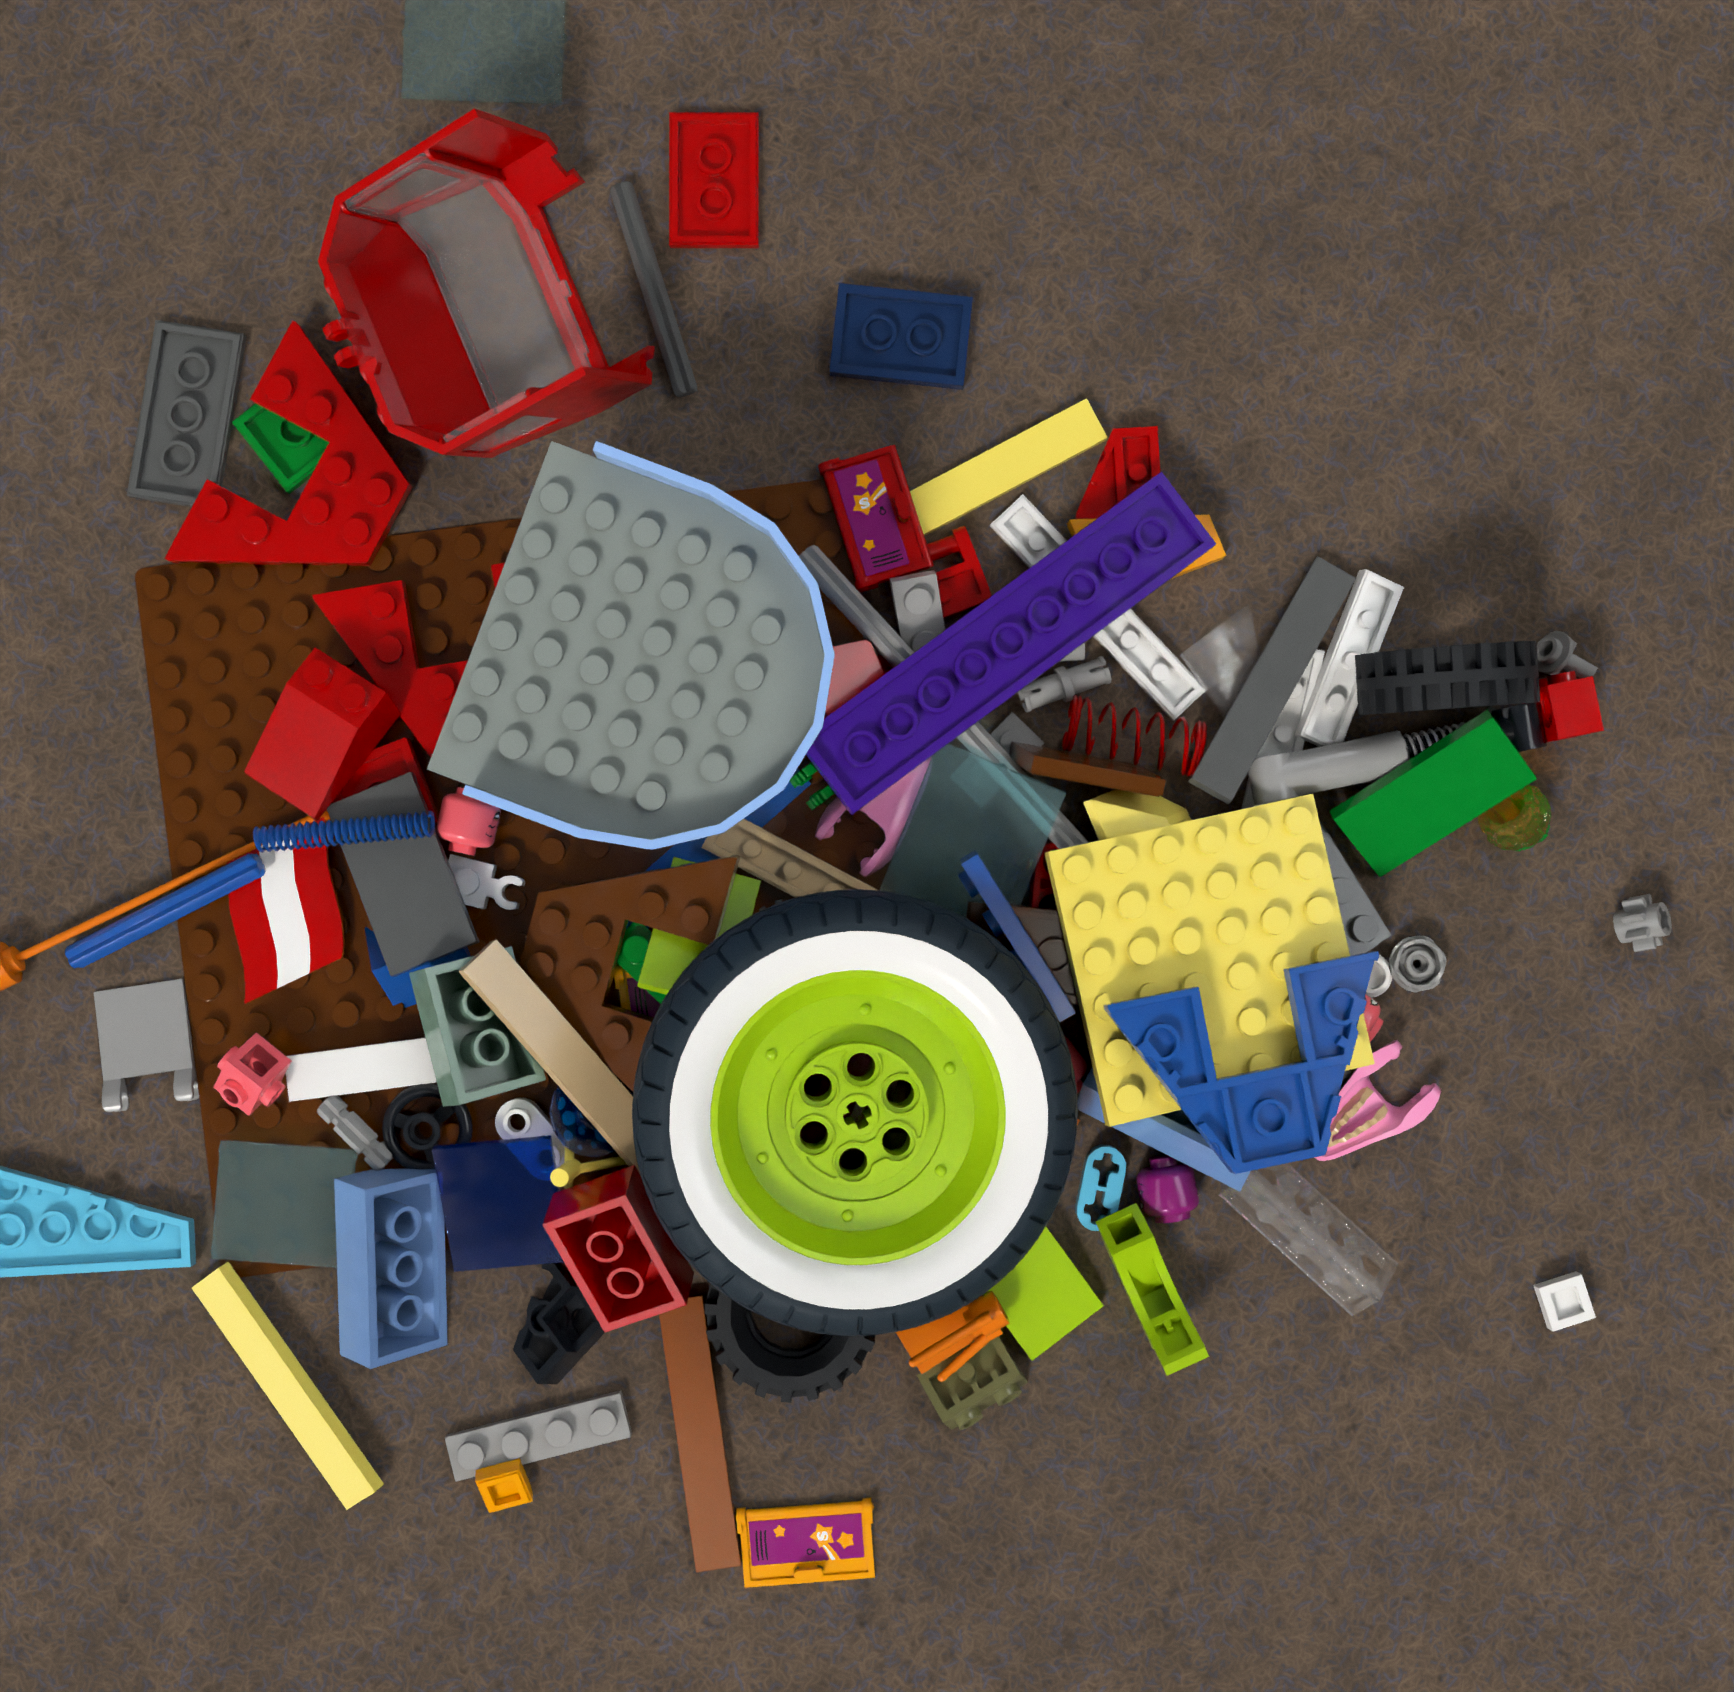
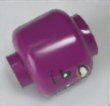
(1167, 1189)

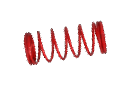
(1188, 767)

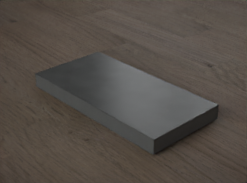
(185, 412)
(404, 881)

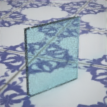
(278, 1202)

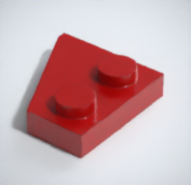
(1124, 466)

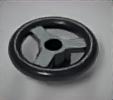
(410, 1125)

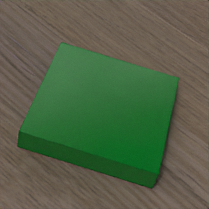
(281, 445)

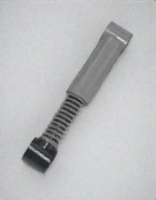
(1372, 757)

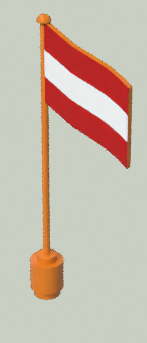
(281, 921)

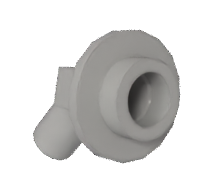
(1560, 656)

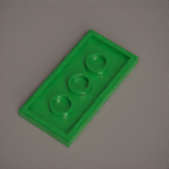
(1433, 794)

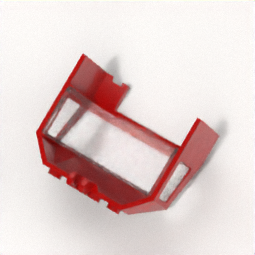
(466, 295)

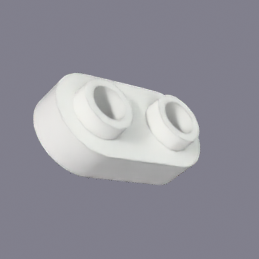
(536, 1124)

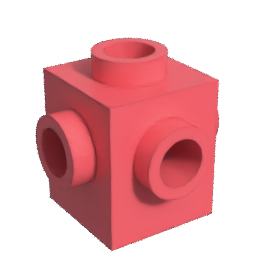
(252, 1074)

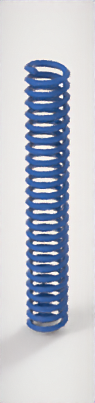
(337, 828)

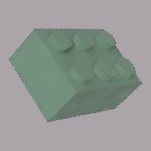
(467, 1040)

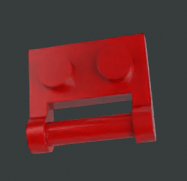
(963, 584)

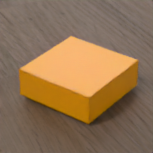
(504, 1485)

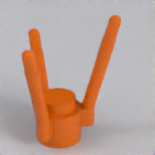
(983, 1317)

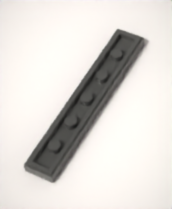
(1272, 680)

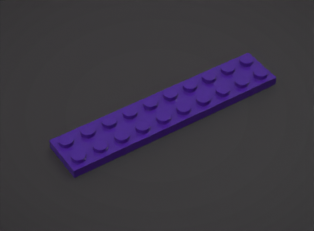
(1007, 642)

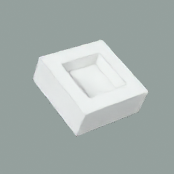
(1564, 1301)

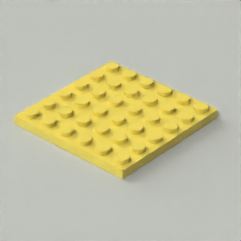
(1203, 908)

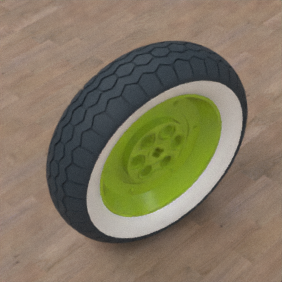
(914, 1223)

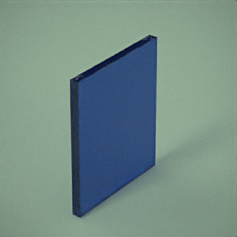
(497, 1201)

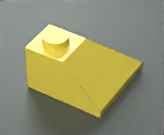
(1130, 812)

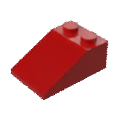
(320, 733)

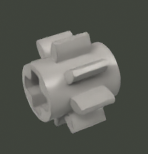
(1642, 922)

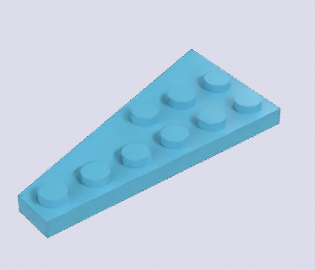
(75, 1230)

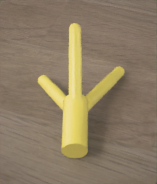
(571, 1168)

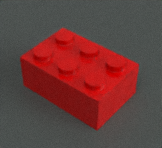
(618, 1249)

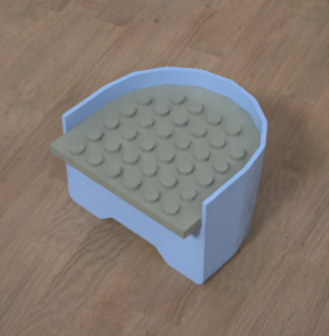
(639, 659)

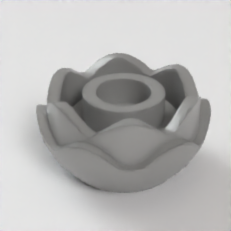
(1431, 961)

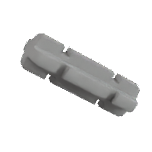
(355, 1132)

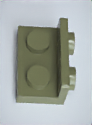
(978, 1384)

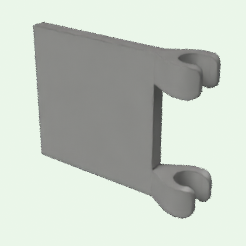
(144, 1034)

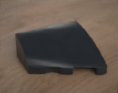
(551, 1337)

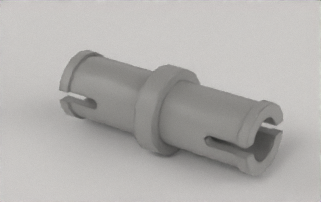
(1065, 684)

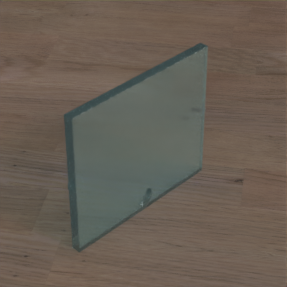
(484, 50)
(967, 808)

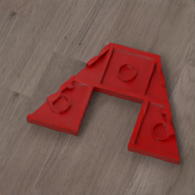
(344, 504)
(380, 634)

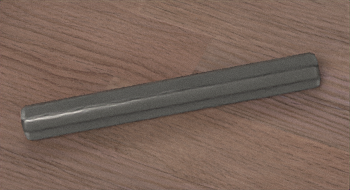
(653, 289)

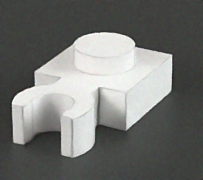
(478, 883)

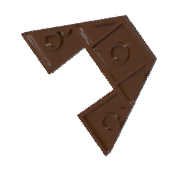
(580, 934)

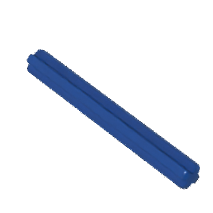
(165, 910)

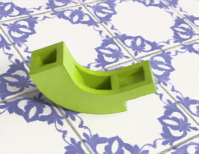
(1151, 1289)

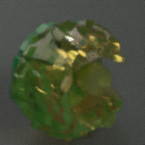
(1518, 820)

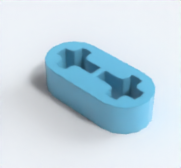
(1089, 1184)

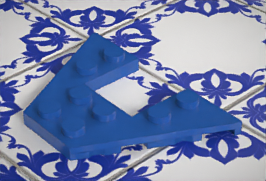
(1264, 1113)

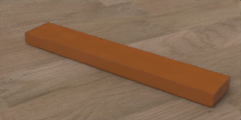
(700, 1436)

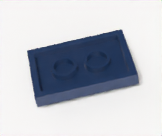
(901, 336)

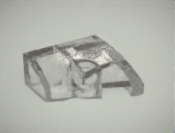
(1224, 659)

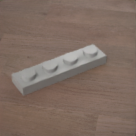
(539, 1434)

